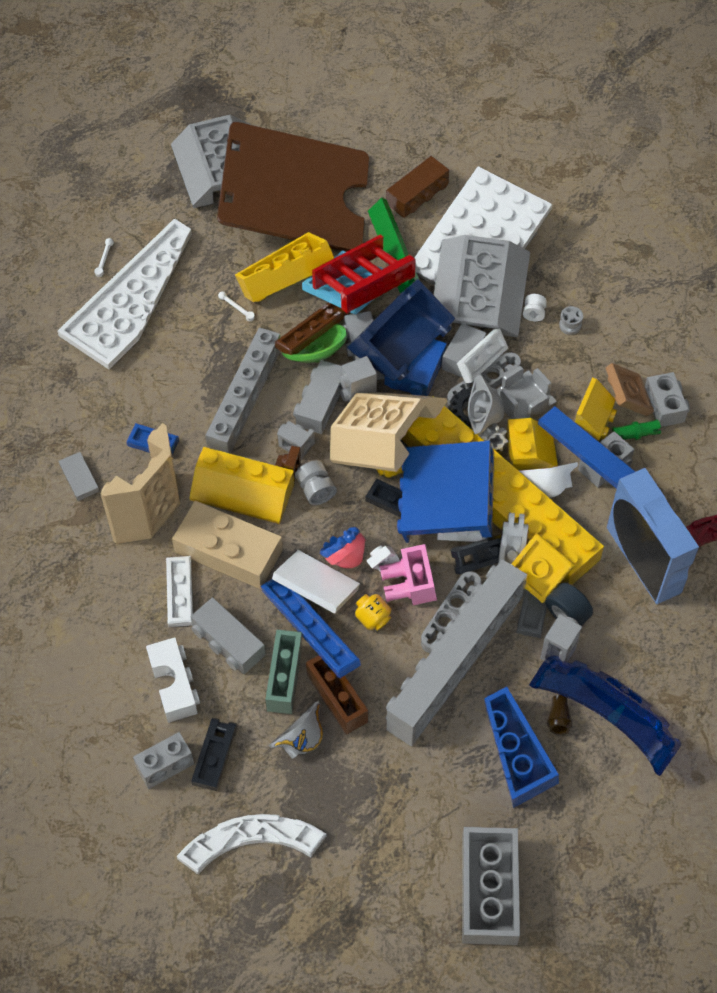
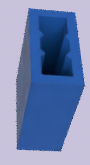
(422, 371)

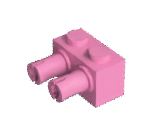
(419, 580)

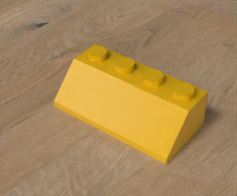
(242, 485)

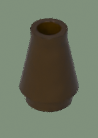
(559, 716)

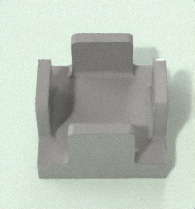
(526, 394)

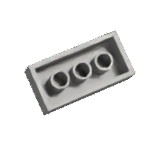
(490, 886)

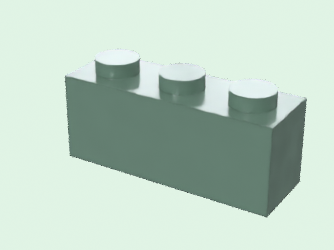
(284, 672)

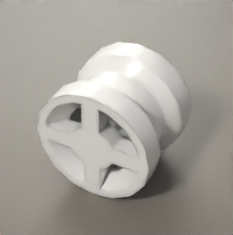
(534, 307)

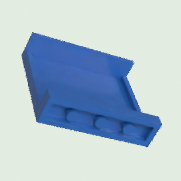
(447, 489)

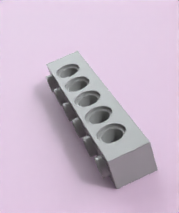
(243, 392)

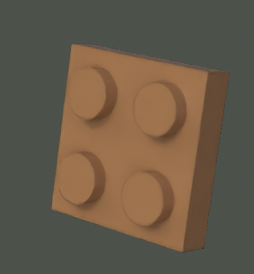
(629, 389)

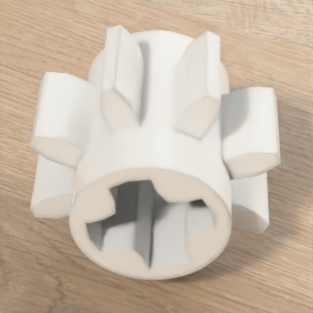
(491, 432)

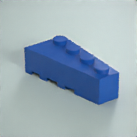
(521, 755)

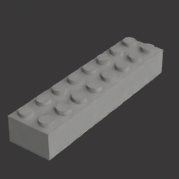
(455, 652)

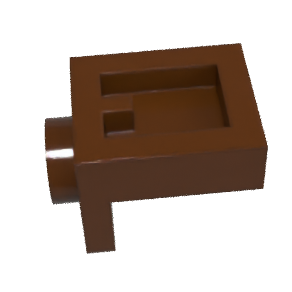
(291, 460)

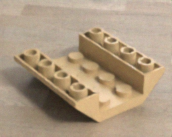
(374, 424)
(142, 508)

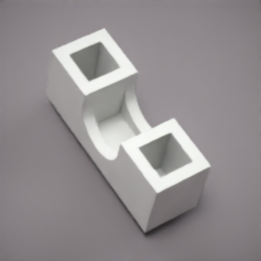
(167, 660)

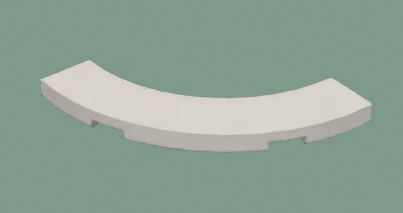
(250, 830)

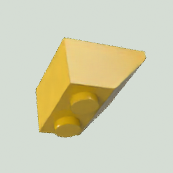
(596, 410)
(529, 445)

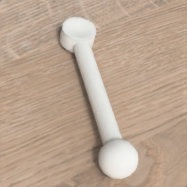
(99, 271)
(249, 315)

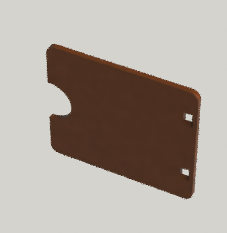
(291, 186)

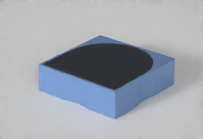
(651, 536)

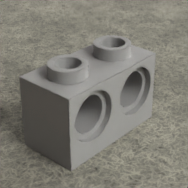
(664, 400)
(614, 444)
(561, 639)
(163, 760)

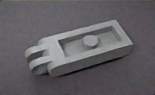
(513, 538)

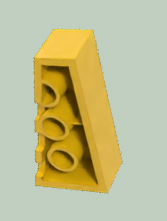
(284, 267)

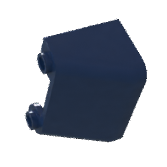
(403, 331)

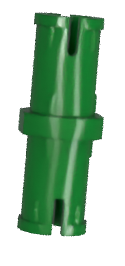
(638, 430)

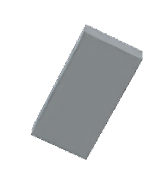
(78, 476)

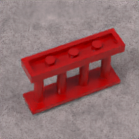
(370, 287)

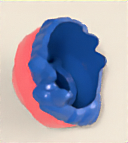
(345, 550)

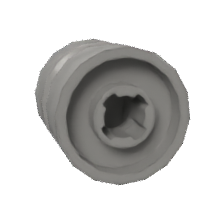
(316, 483)

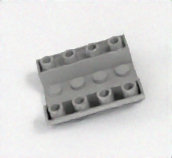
(201, 157)
(483, 282)

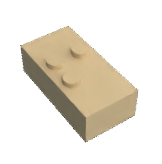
(227, 544)

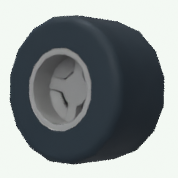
(570, 603)

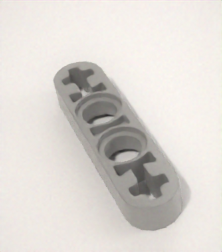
(497, 366)
(447, 609)

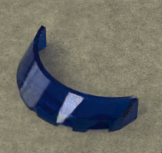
(614, 703)

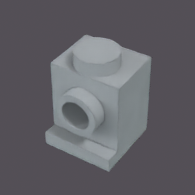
(297, 436)

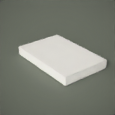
(316, 581)

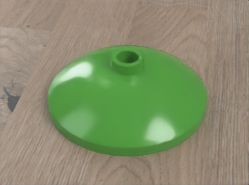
(322, 347)

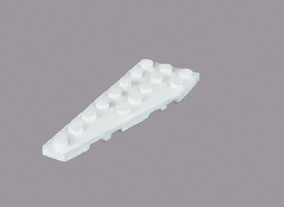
(122, 308)

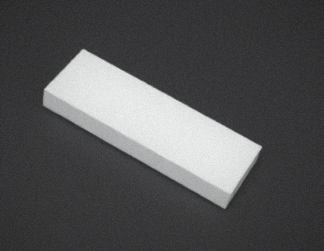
(482, 355)
(179, 591)

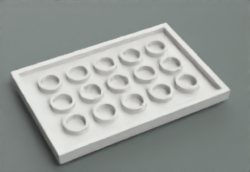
(484, 209)

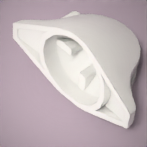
(551, 480)

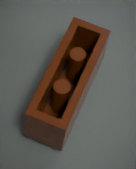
(417, 187)
(337, 695)

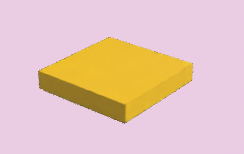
(543, 566)

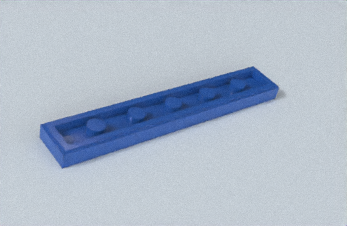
(584, 446)
(313, 628)

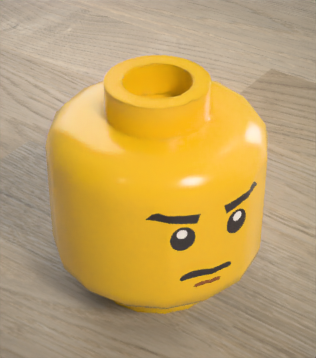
(373, 612)

